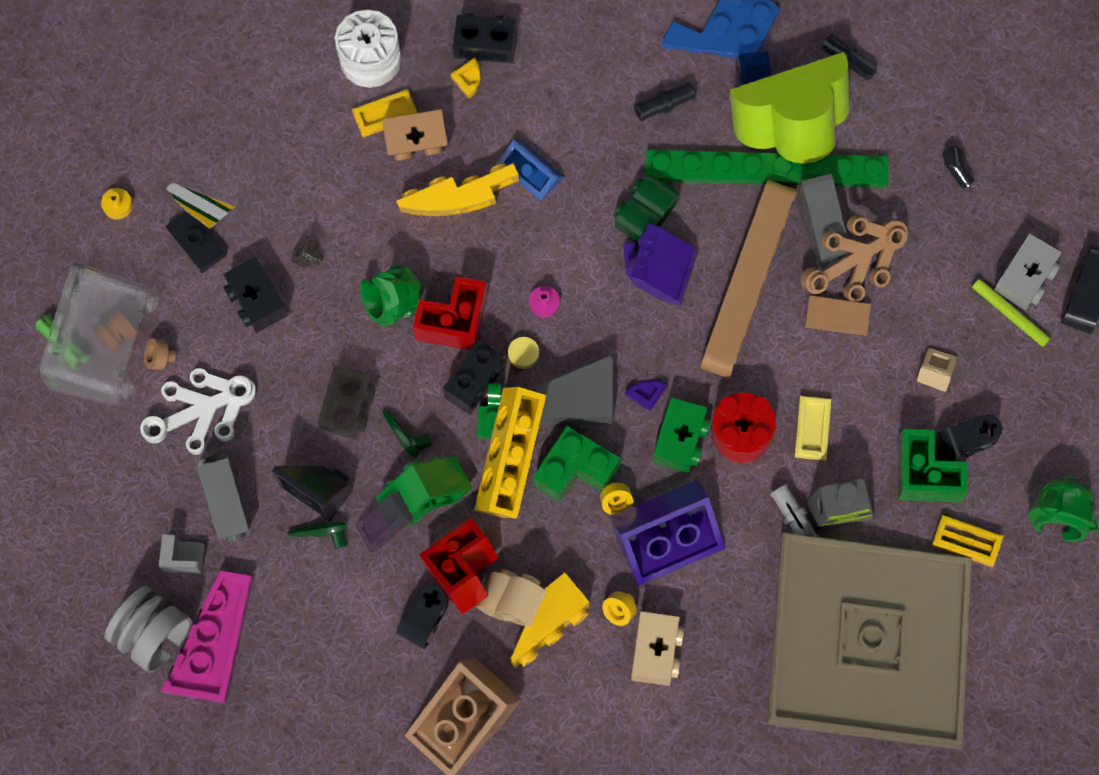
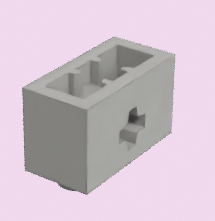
(1032, 256)

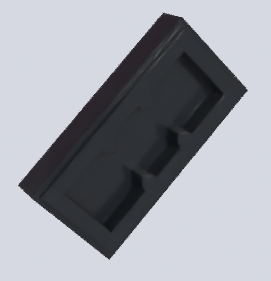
(196, 241)

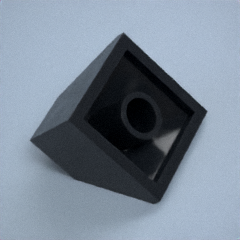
(315, 487)

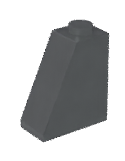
(819, 214)
(580, 396)
(223, 495)

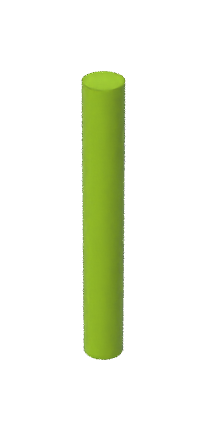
(1011, 312)

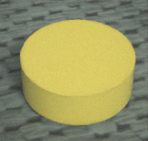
(523, 352)

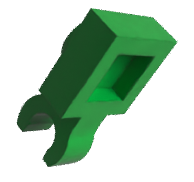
(488, 414)

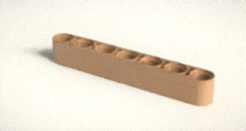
(748, 279)

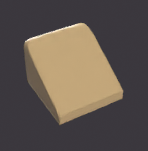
(937, 369)

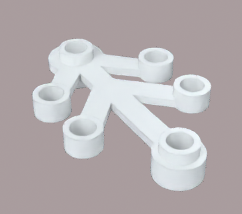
(203, 408)

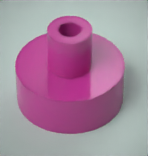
(544, 301)

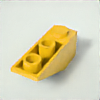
(559, 608)

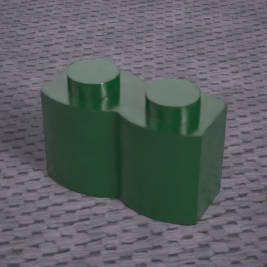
(650, 204)

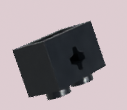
(248, 279)

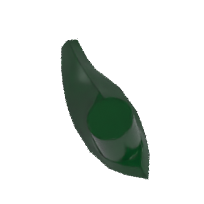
(409, 443)
(320, 530)

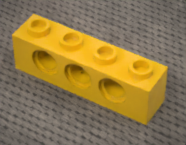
(510, 452)

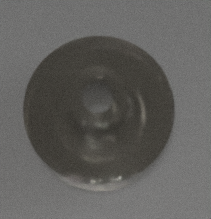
(306, 252)

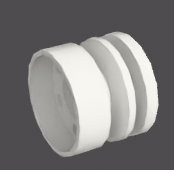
(373, 62)

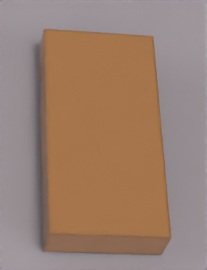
(838, 315)

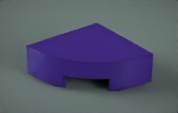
(646, 393)

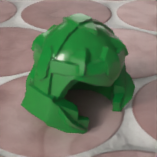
(394, 297)
(1065, 503)

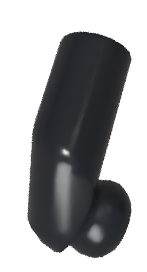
(955, 163)

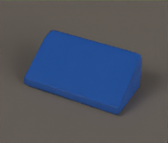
(532, 169)

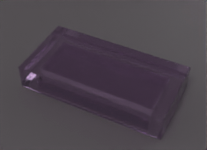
(384, 521)

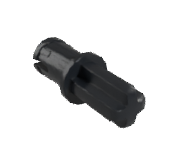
(856, 62)

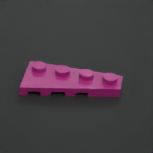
(211, 650)

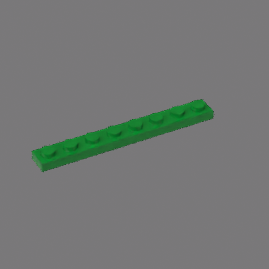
(760, 167)

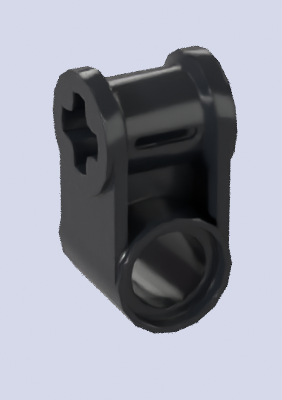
(966, 439)
(420, 620)

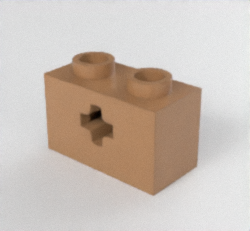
(398, 127)

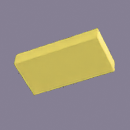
(813, 428)

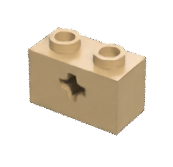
(655, 629)

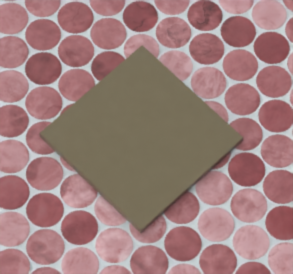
(870, 641)

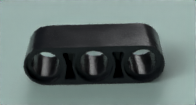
(1084, 302)

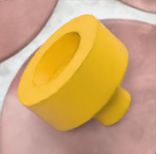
(116, 203)
(616, 498)
(619, 608)

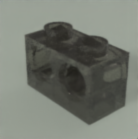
(339, 402)

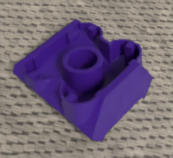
(662, 265)

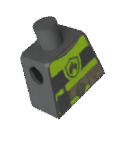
(841, 504)

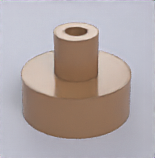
(157, 354)

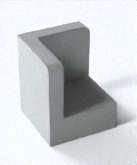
(181, 556)

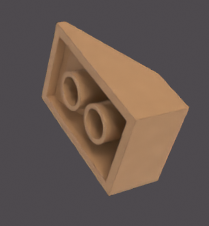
(462, 716)

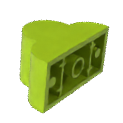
(794, 109)

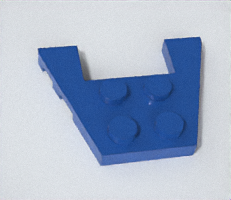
(732, 29)

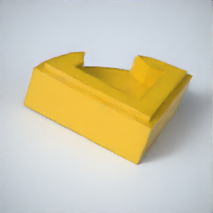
(467, 77)

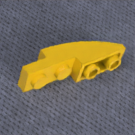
(446, 199)

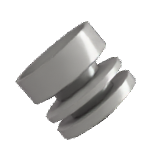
(142, 627)

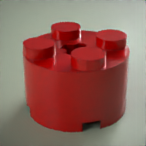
(757, 417)

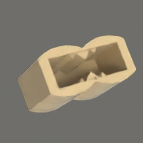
(512, 597)

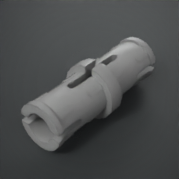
(783, 497)

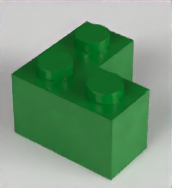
(575, 458)
(923, 477)
(428, 485)

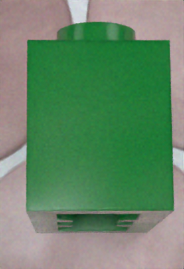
(678, 418)

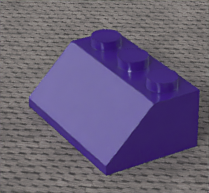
(667, 532)

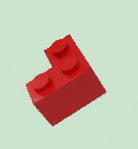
(453, 324)
(457, 560)

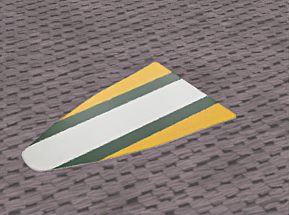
(200, 206)

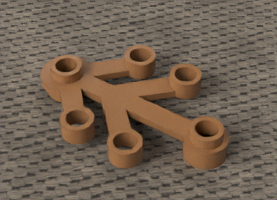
(859, 257)

